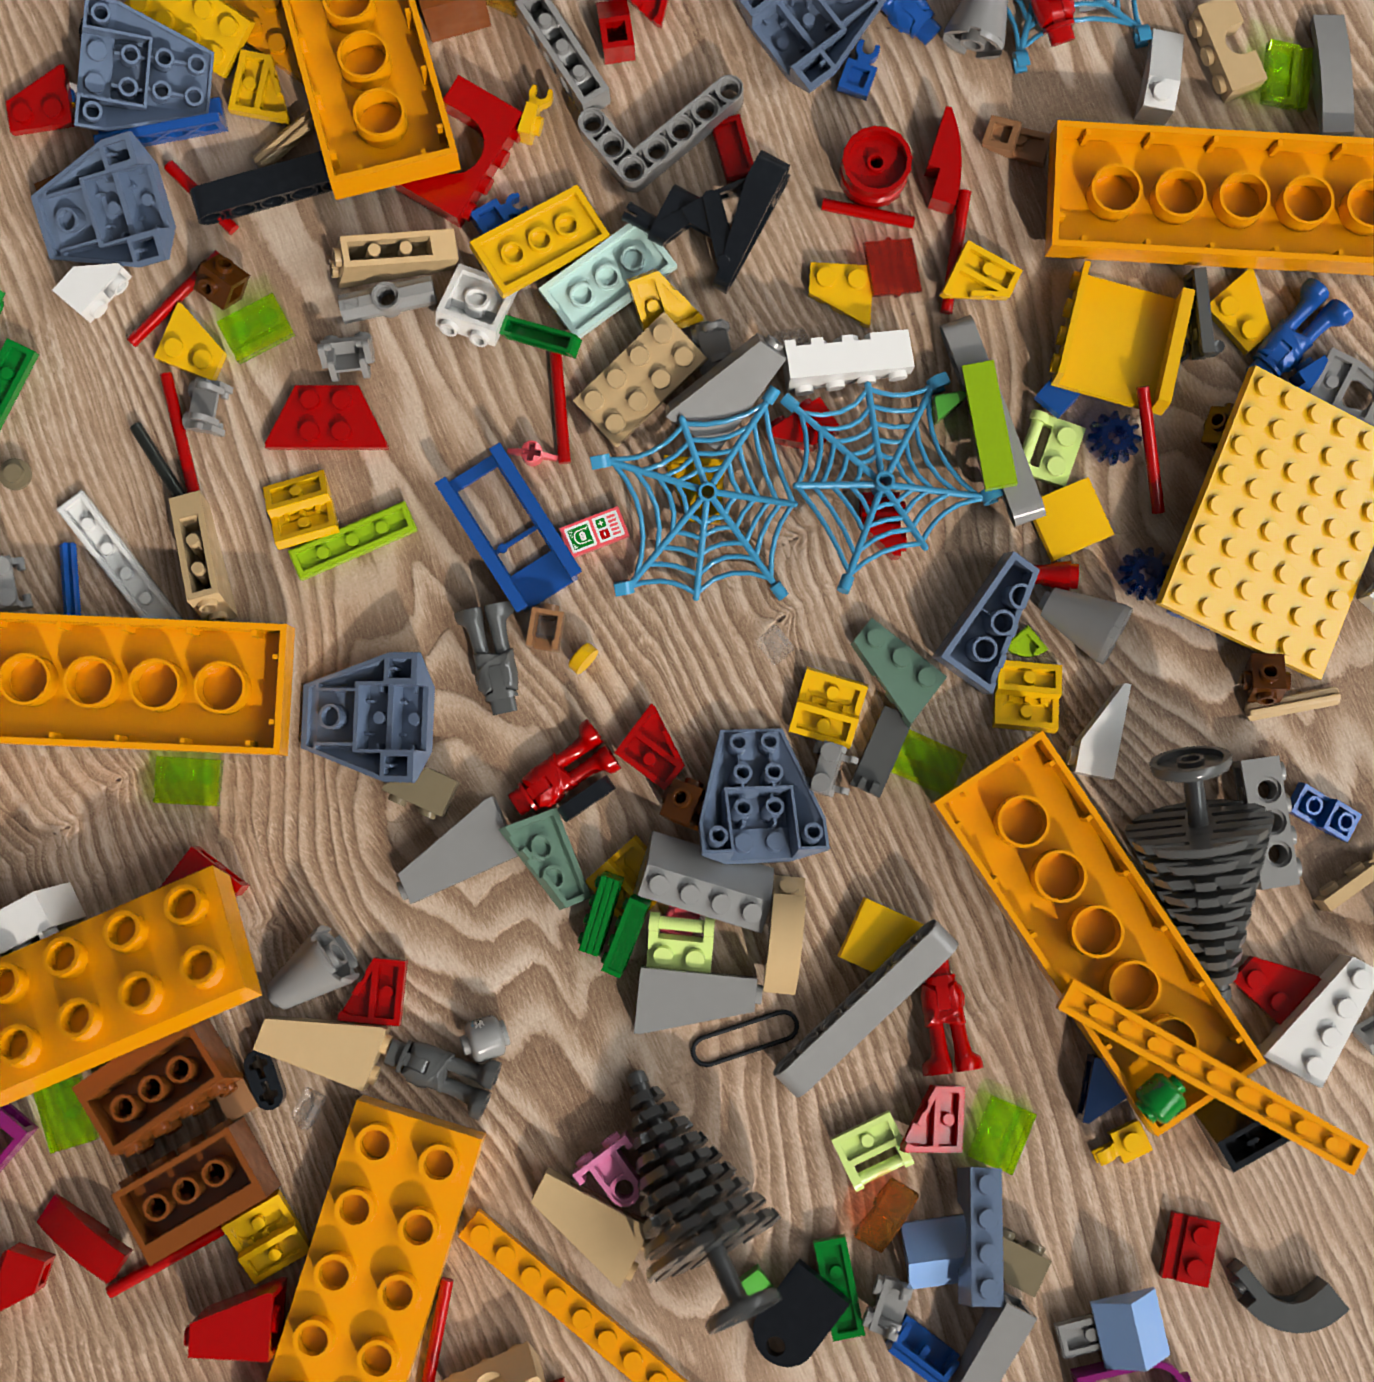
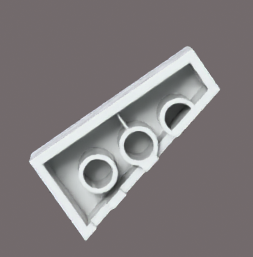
(847, 361)
(38, 916)
(1321, 1024)

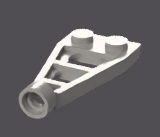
(1335, 379)

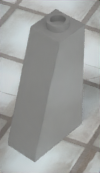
(729, 387)
(459, 854)
(688, 997)
(995, 1341)

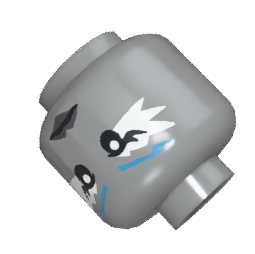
(485, 1038)

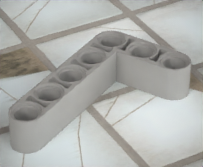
(662, 138)

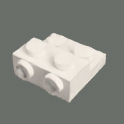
(472, 307)

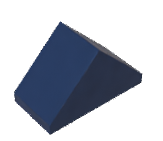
(1098, 1091)

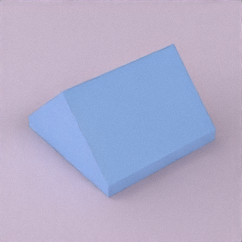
(934, 1250)
(1130, 1330)

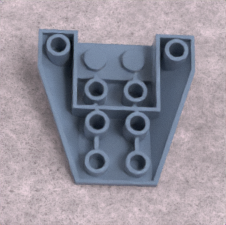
(137, 70)
(759, 802)

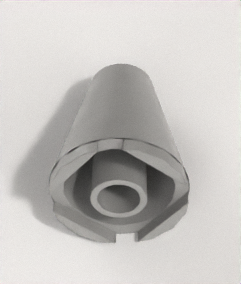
(978, 27)
(1086, 620)
(313, 970)

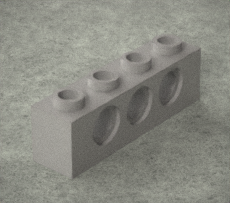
(563, 53)
(1247, 777)

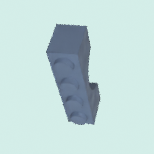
(982, 1268)

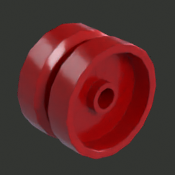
(875, 166)

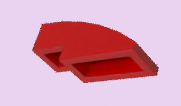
(945, 164)
(84, 1238)

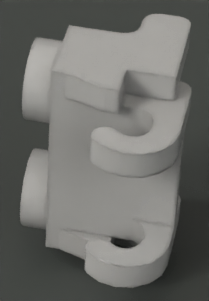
(714, 342)
(347, 354)
(203, 406)
(8, 591)
(828, 768)
(889, 1306)

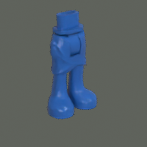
(912, 18)
(1285, 347)

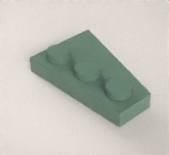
(900, 670)
(549, 856)

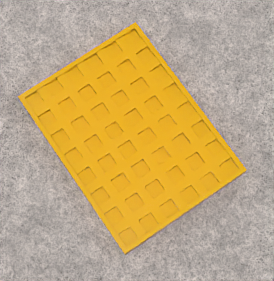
(1278, 526)

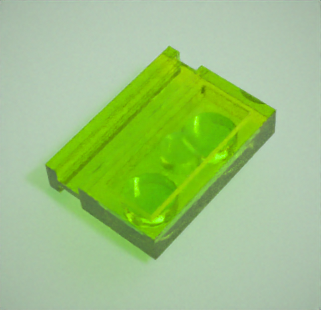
(1288, 75)
(256, 328)
(928, 763)
(188, 781)
(63, 1116)
(1001, 1134)

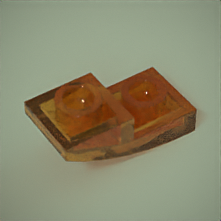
(887, 1216)

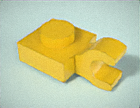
(531, 120)
(1126, 1143)

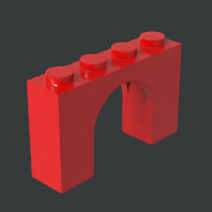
(497, 123)

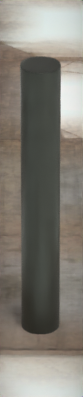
(156, 459)

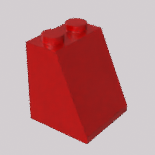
(240, 1326)

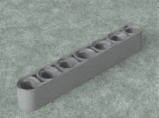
(965, 348)
(865, 1008)

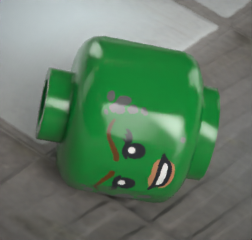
(1161, 1098)

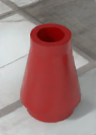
(1059, 575)

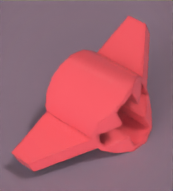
(532, 453)

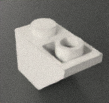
(92, 288)

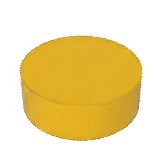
(583, 658)

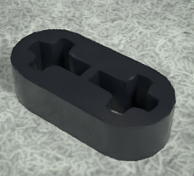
(586, 798)
(257, 1082)

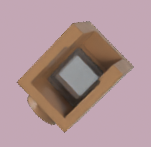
(545, 628)

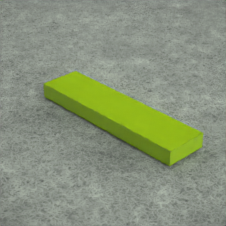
(989, 425)
(353, 541)

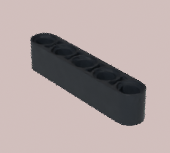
(261, 189)

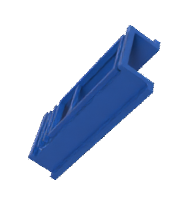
(541, 577)

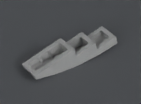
(1333, 75)

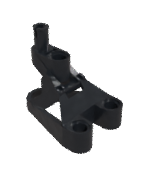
(682, 209)

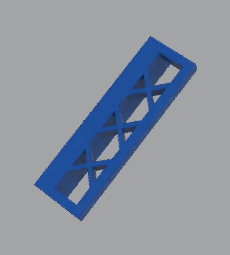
(177, 129)

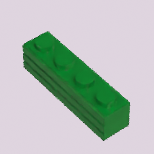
(540, 336)
(601, 913)
(626, 935)

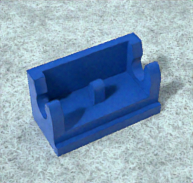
(924, 1352)

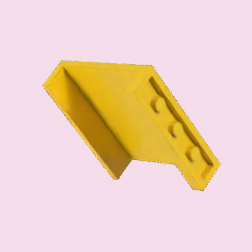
(1120, 341)

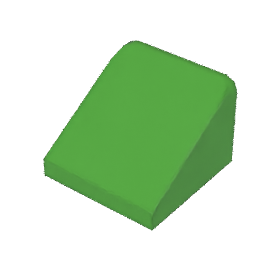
(945, 403)
(755, 1280)

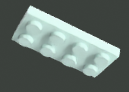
(597, 283)

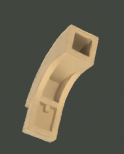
(785, 935)

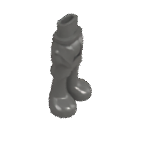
(495, 672)
(429, 1067)

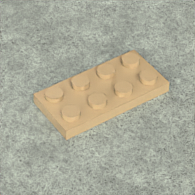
(640, 379)

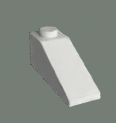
(1160, 77)
(1098, 744)

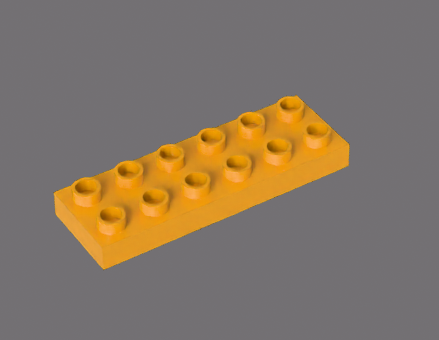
(371, 92)
(1210, 197)
(145, 683)
(1088, 912)
(122, 981)
(378, 1247)

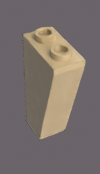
(392, 256)
(201, 558)
(326, 1047)
(596, 1226)

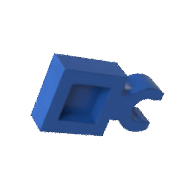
(859, 73)
(494, 214)

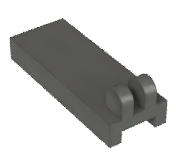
(1200, 320)
(880, 752)

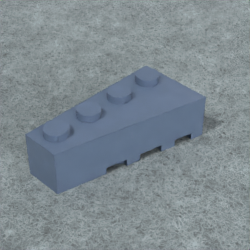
(982, 634)

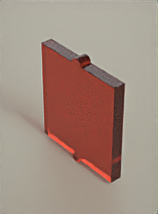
(892, 267)

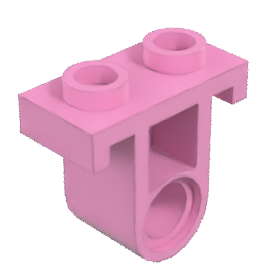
(609, 1168)

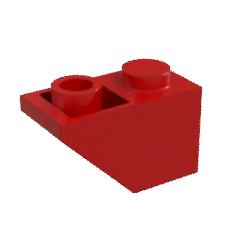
(616, 31)
(789, 430)
(888, 541)
(23, 1273)

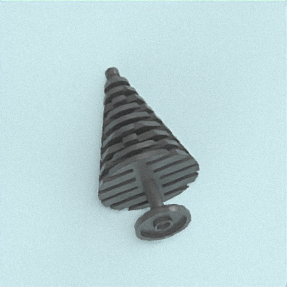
(1204, 859)
(694, 1204)

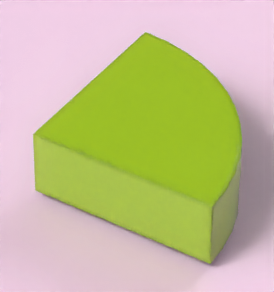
(1026, 644)

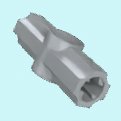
(367, 303)

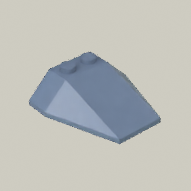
(808, 36)
(107, 207)
(373, 717)

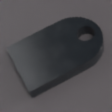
(801, 1318)

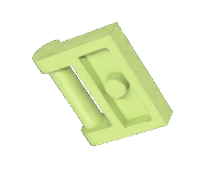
(1059, 450)
(680, 951)
(866, 1142)

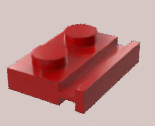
(1189, 1249)

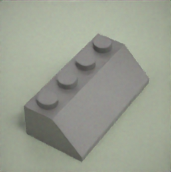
(683, 878)

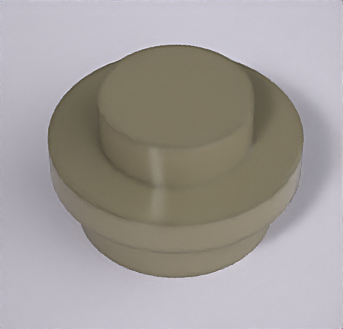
(15, 474)

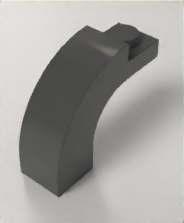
(1300, 1312)

